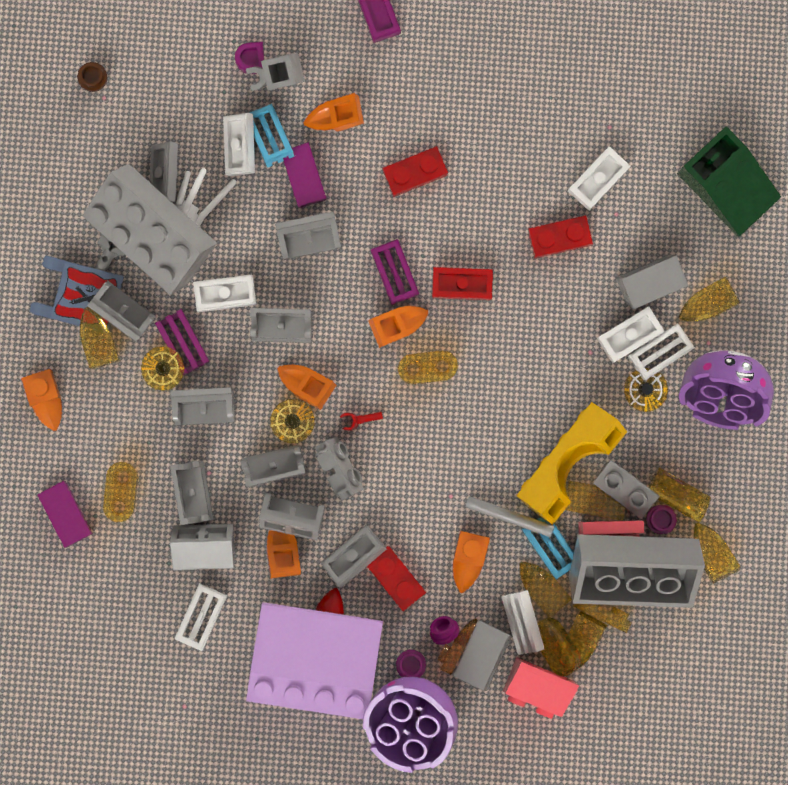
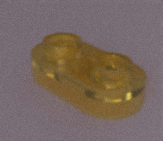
(427, 367)
(117, 491)
(614, 618)
(557, 647)

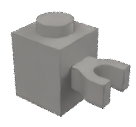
(278, 72)

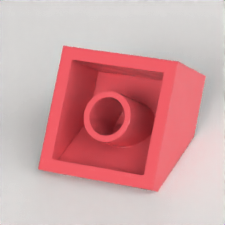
(539, 688)

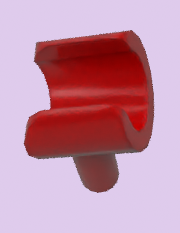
(360, 419)

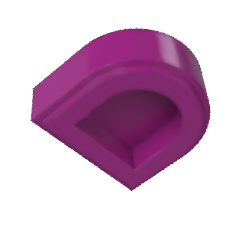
(249, 56)

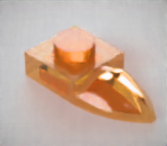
(450, 654)

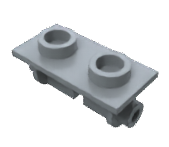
(334, 455)
(626, 489)

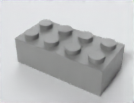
(149, 229)
(636, 571)

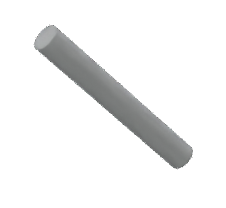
(510, 516)

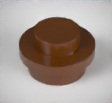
(92, 77)

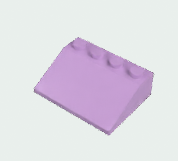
(314, 660)

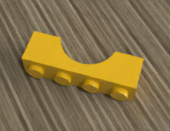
(591, 434)

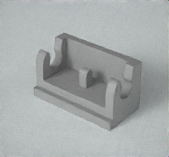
(308, 235)
(652, 281)
(121, 311)
(281, 325)
(203, 406)
(273, 466)
(191, 492)
(291, 517)
(202, 546)
(482, 655)

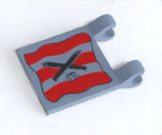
(75, 290)

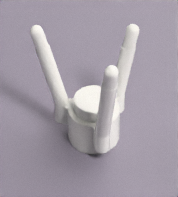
(187, 206)

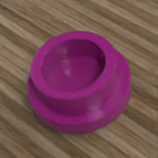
(661, 519)
(444, 630)
(411, 664)

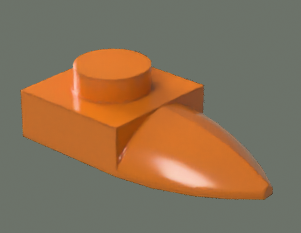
(336, 114)
(397, 324)
(307, 384)
(44, 397)
(282, 555)
(469, 559)

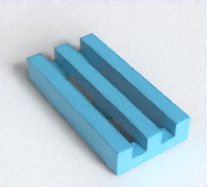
(277, 155)
(565, 567)

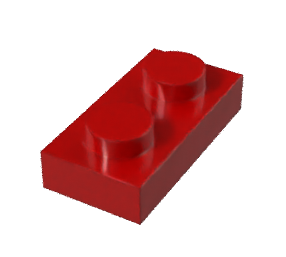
(415, 171)
(560, 237)
(462, 283)
(396, 579)

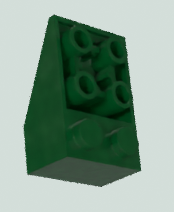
(730, 181)

